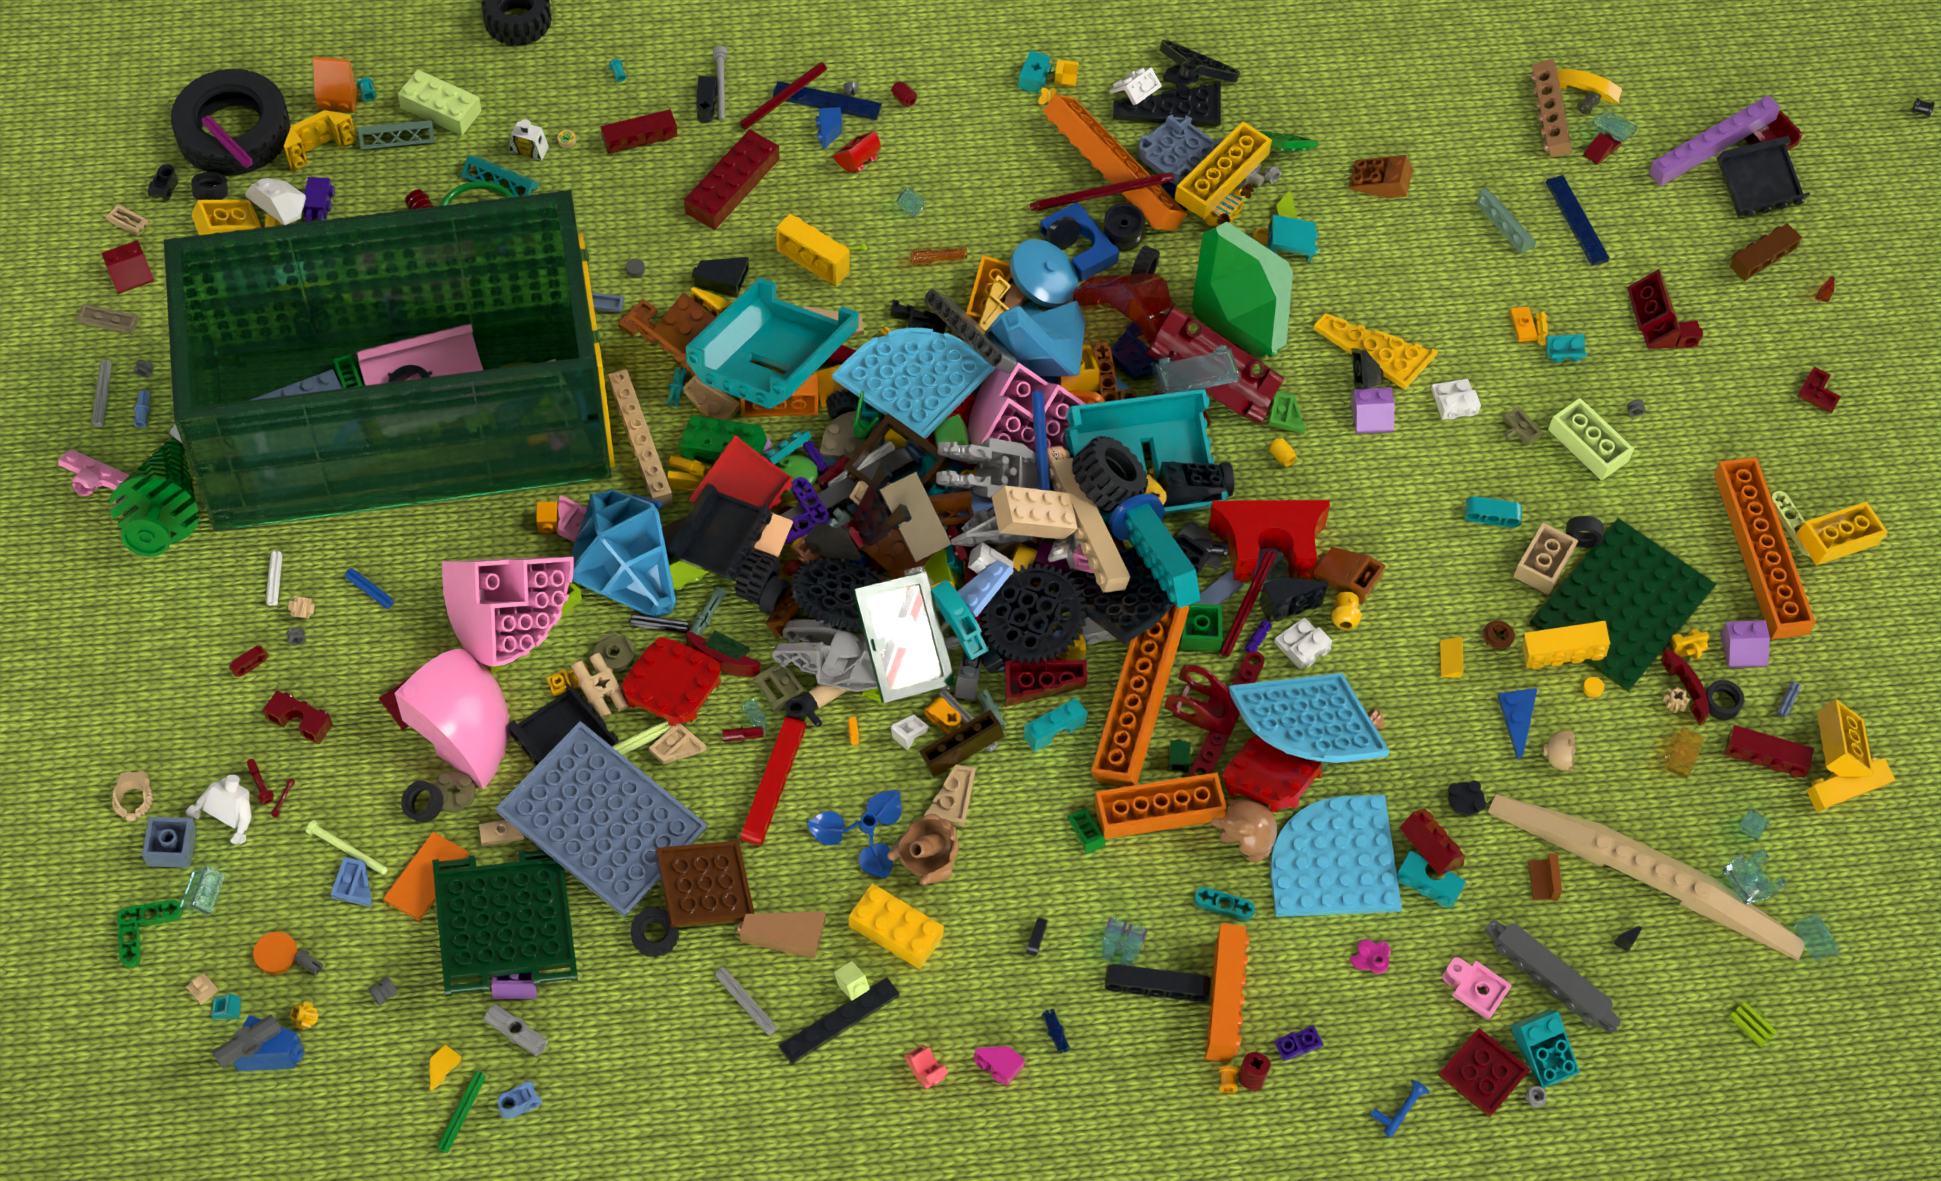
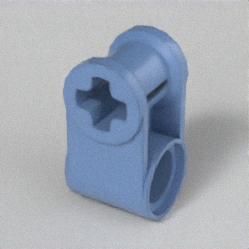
(520, 1099)

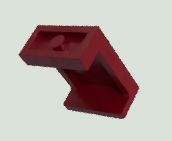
(1778, 128)

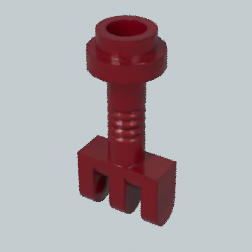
(265, 796)

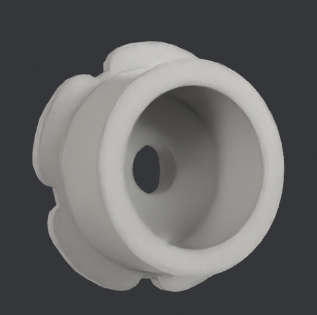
(1272, 174)
(1540, 1093)

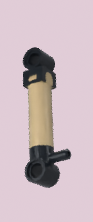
(812, 701)

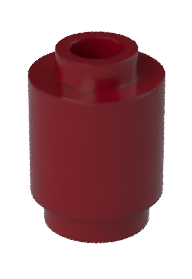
(904, 94)

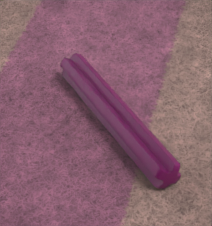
(227, 141)

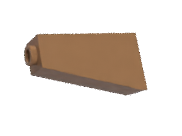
(786, 932)

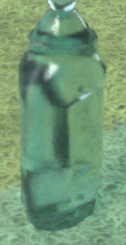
(755, 714)

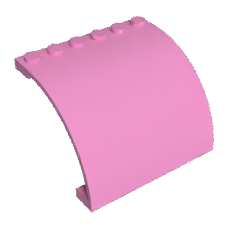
(440, 352)

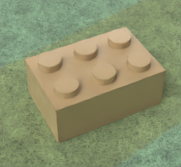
(1545, 558)

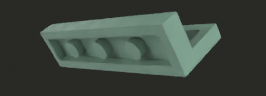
(396, 127)
(1505, 221)

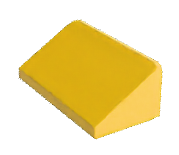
(1451, 657)

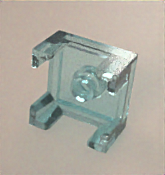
(1750, 879)

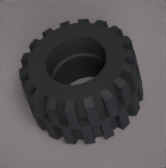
(755, 575)

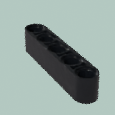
(1157, 983)

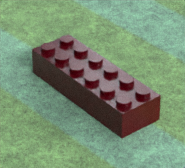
(731, 179)

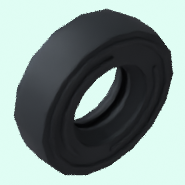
(1228, 477)

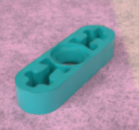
(1237, 914)

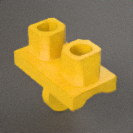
(1691, 645)

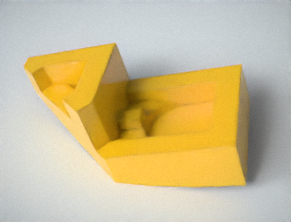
(441, 1064)

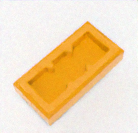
(1523, 324)

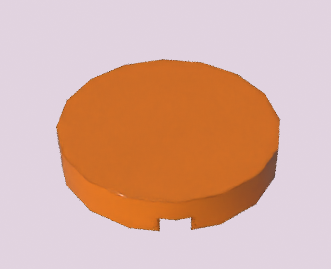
(275, 953)

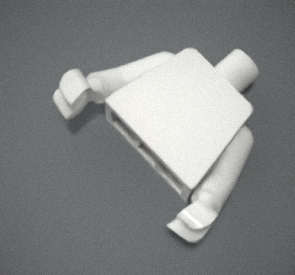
(228, 803)

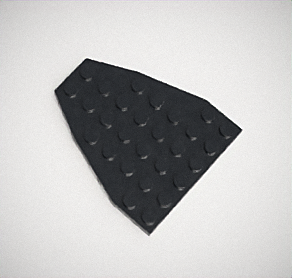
(1142, 602)

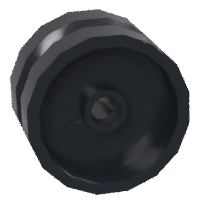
(1124, 226)

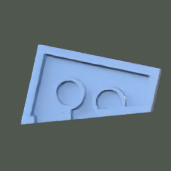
(984, 586)

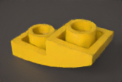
(560, 679)

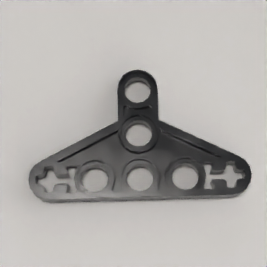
(1194, 63)

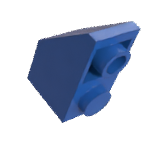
(830, 125)

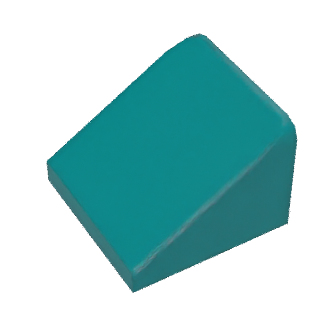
(226, 1007)

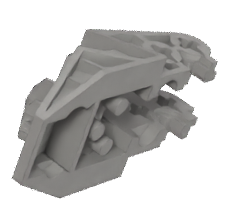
(998, 465)
(985, 529)
(832, 654)

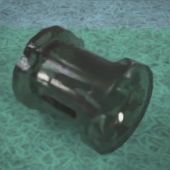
(1588, 102)

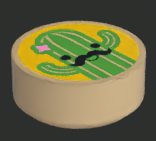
(566, 138)

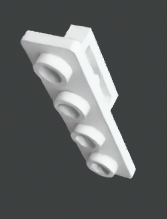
(1064, 549)

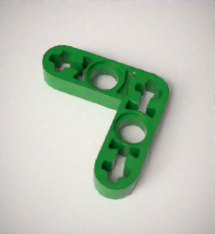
(134, 925)

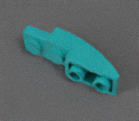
(961, 619)

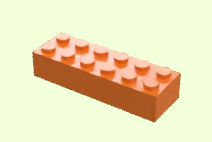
(1159, 805)
(1226, 993)

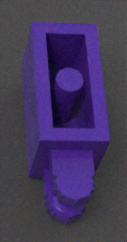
(318, 198)

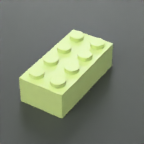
(439, 102)
(1591, 439)

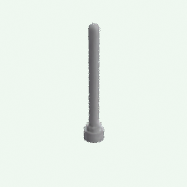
(720, 56)

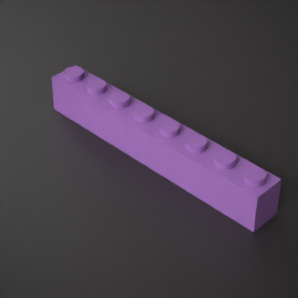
(1714, 140)

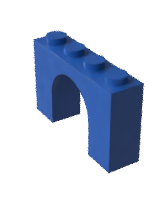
(1099, 256)

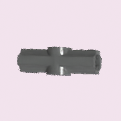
(246, 1041)

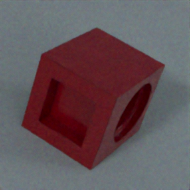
(1690, 334)

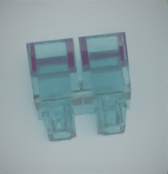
(1114, 942)

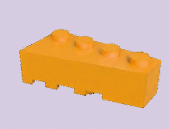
(987, 271)

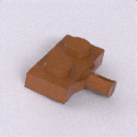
(644, 311)

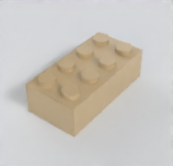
(1034, 512)

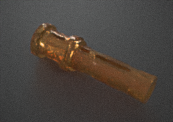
(929, 256)

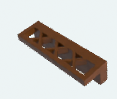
(951, 505)
(784, 611)

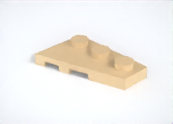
(711, 401)
(954, 796)

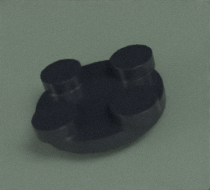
(1172, 75)
(1466, 798)

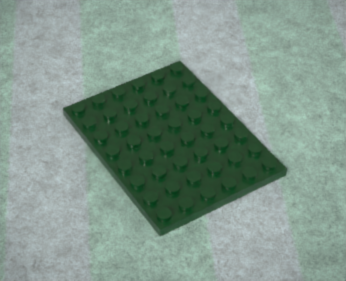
(1636, 591)

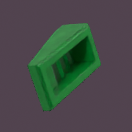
(344, 361)
(1091, 842)

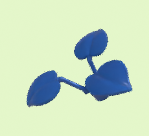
(883, 808)

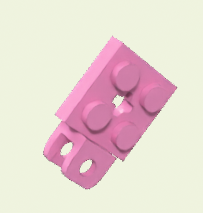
(1466, 980)

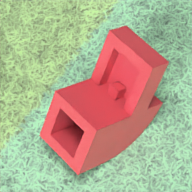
(925, 1066)

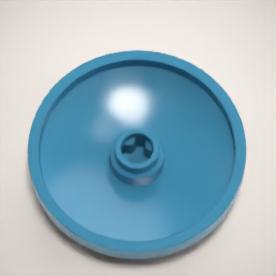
(1043, 273)

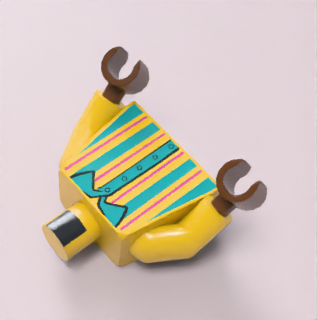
(1229, 207)

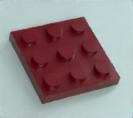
(1484, 1072)

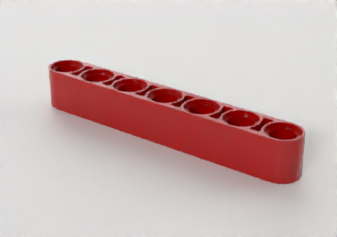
(773, 781)

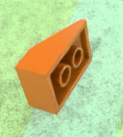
(334, 84)

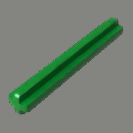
(461, 1111)

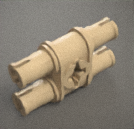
(603, 678)

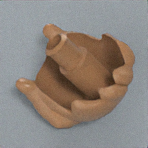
(1250, 825)
(928, 849)

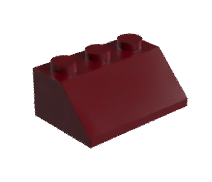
(1432, 842)

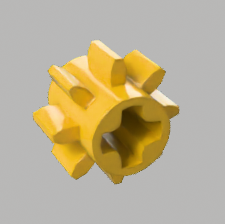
(304, 1015)

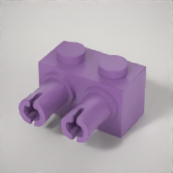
(514, 986)

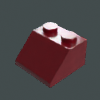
(127, 267)

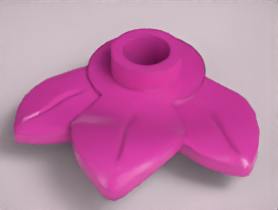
(1370, 954)

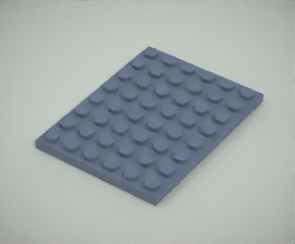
(599, 817)

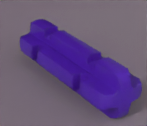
(815, 456)
(1258, 636)

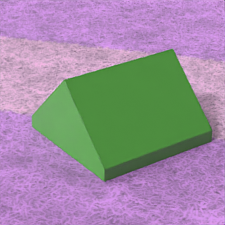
(952, 430)

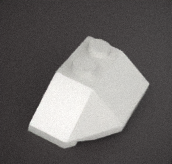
(277, 199)

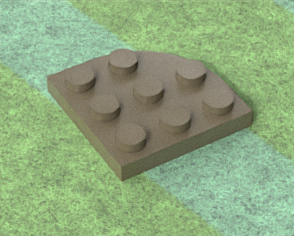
(839, 437)

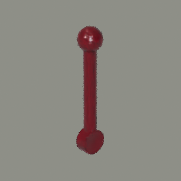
(275, 812)

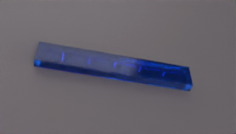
(824, 99)
(1577, 220)

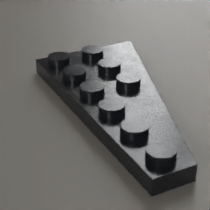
(1198, 103)

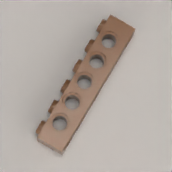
(1552, 108)

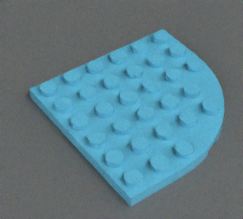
(914, 375)
(1310, 718)
(1336, 860)

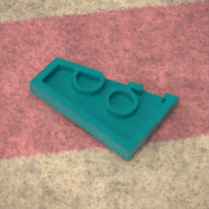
(786, 446)

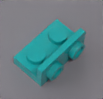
(1565, 347)

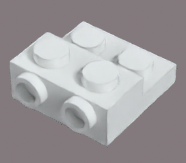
(1455, 399)
(1303, 643)

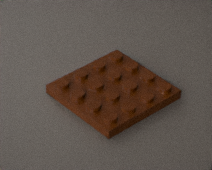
(704, 883)

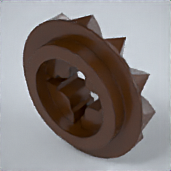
(1498, 627)

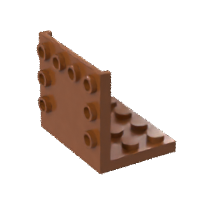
(677, 327)

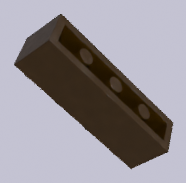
(962, 743)

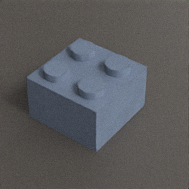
(169, 842)

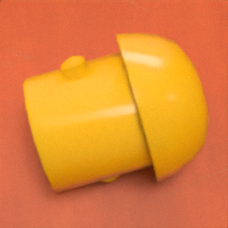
(1346, 611)

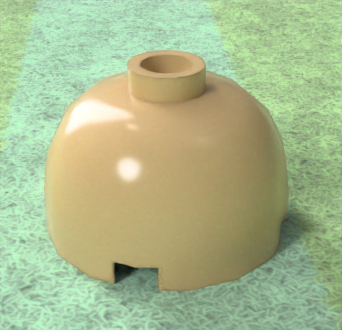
(1561, 750)

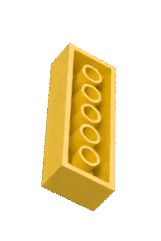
(1223, 170)

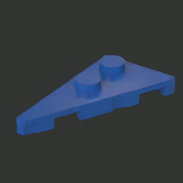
(1517, 713)

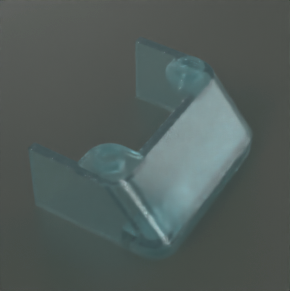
(1195, 372)

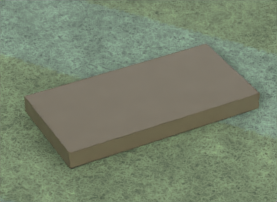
(924, 531)

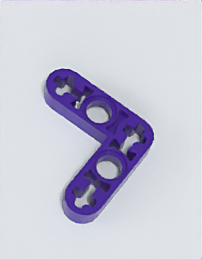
(809, 516)

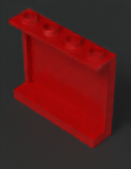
(745, 476)

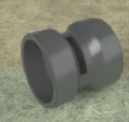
(381, 991)

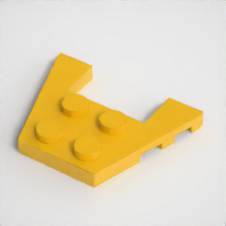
(993, 305)

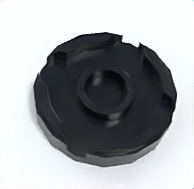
(1063, 233)

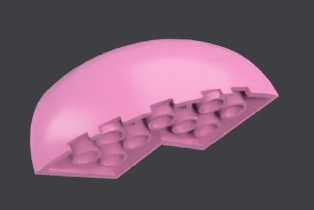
(1006, 409)
(505, 603)
(459, 711)

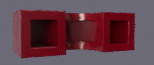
(284, 707)

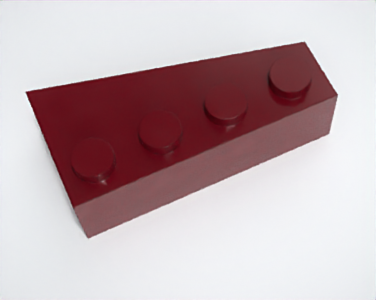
(1036, 681)

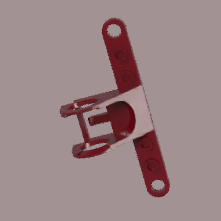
(1218, 714)

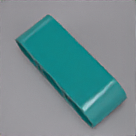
(1493, 512)

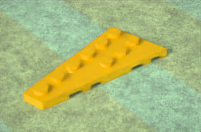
(1398, 359)

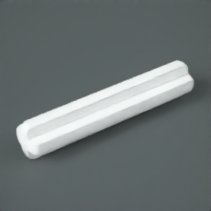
(274, 578)

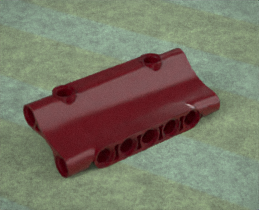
(1247, 396)

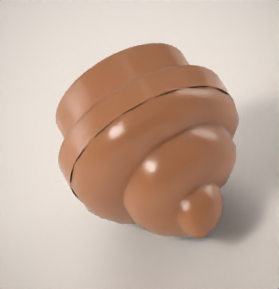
(1376, 718)

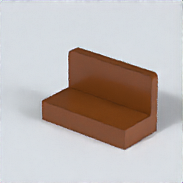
(1545, 878)

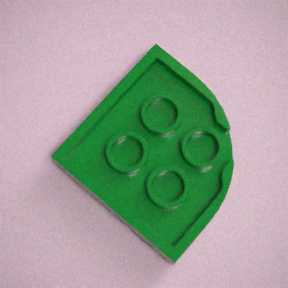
(1290, 142)

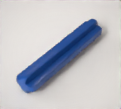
(369, 588)

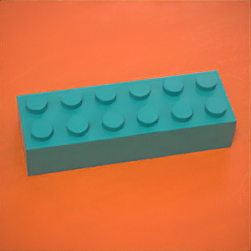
(1162, 556)

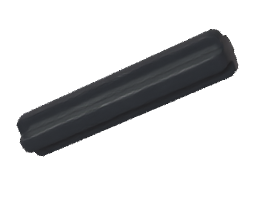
(659, 623)

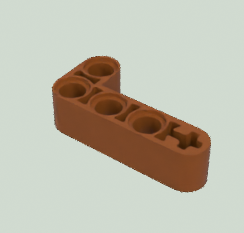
(1107, 376)

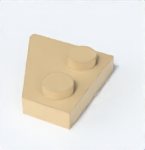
(676, 745)

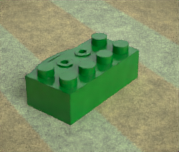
(717, 433)

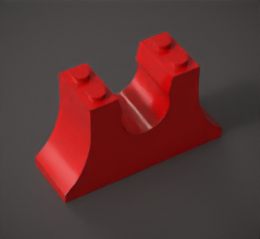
(1269, 524)

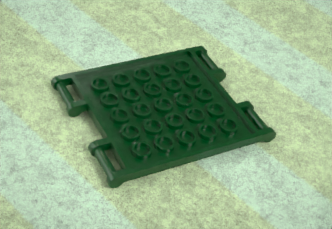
(503, 920)

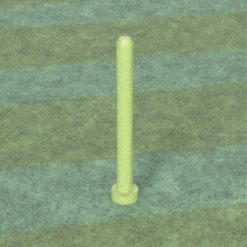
(313, 828)

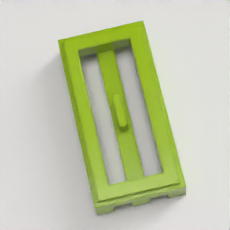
(1755, 1022)

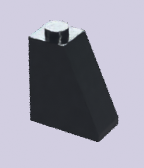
(721, 275)

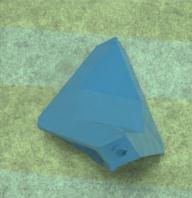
(1043, 342)
(624, 553)

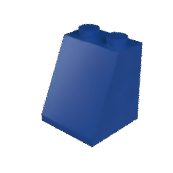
(277, 1053)

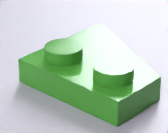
(1286, 413)

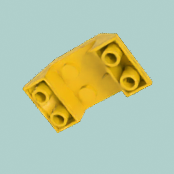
(316, 131)

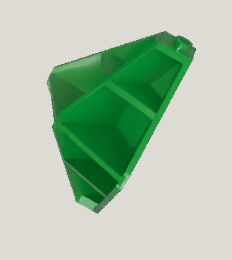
(1243, 290)

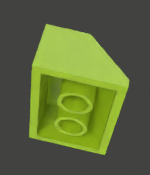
(683, 573)

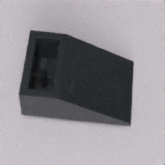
(1189, 481)
(1290, 597)

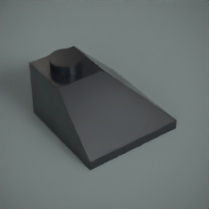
(1365, 369)

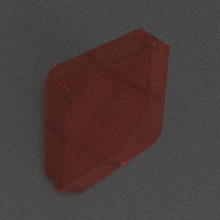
(1138, 297)

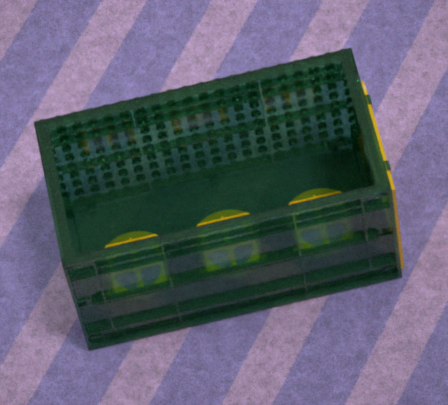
(290, 298)

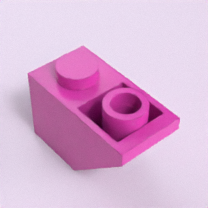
(1000, 1062)

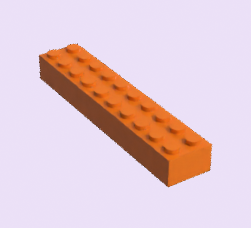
(1113, 161)
(1764, 548)
(1138, 701)

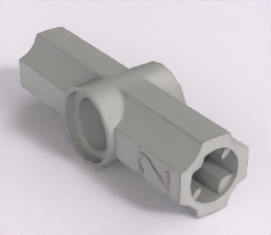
(525, 1037)

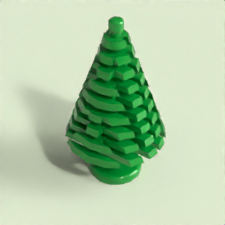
(157, 502)

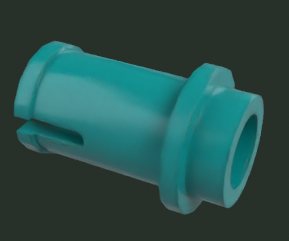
(616, 66)

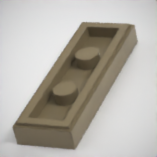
(107, 319)

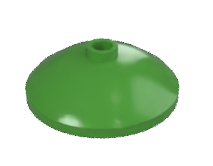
(797, 467)

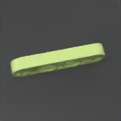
(1789, 524)

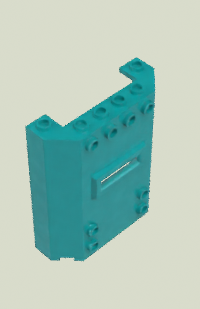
(772, 334)
(1167, 421)

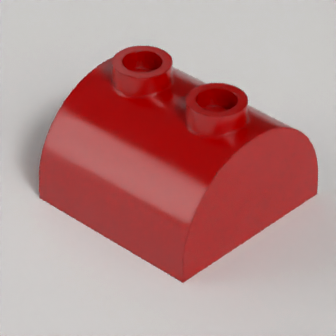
(858, 151)

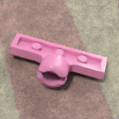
(90, 473)

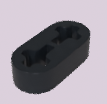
(1037, 936)

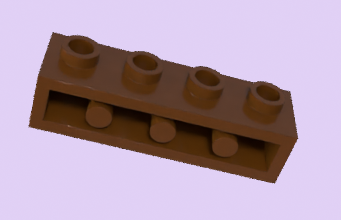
(1765, 251)

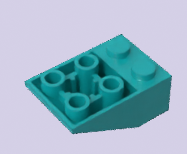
(1545, 1047)

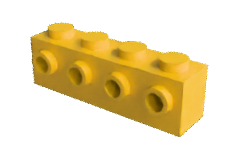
(1840, 789)

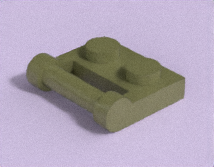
(783, 681)

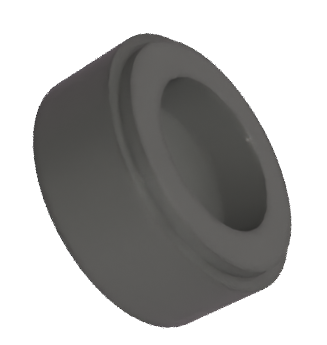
(635, 267)

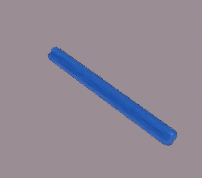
(1040, 440)

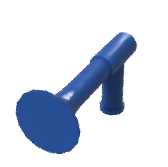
(1392, 1124)

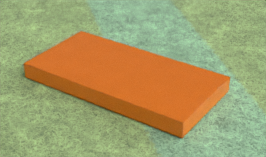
(415, 887)

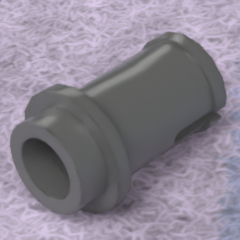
(308, 962)

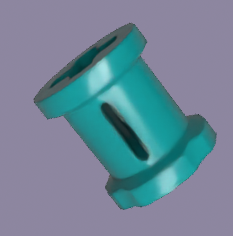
(367, 93)

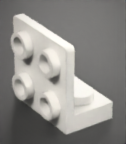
(1137, 84)

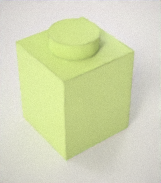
(851, 980)

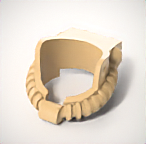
(129, 781)

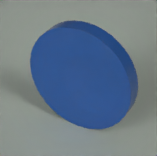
(1117, 518)

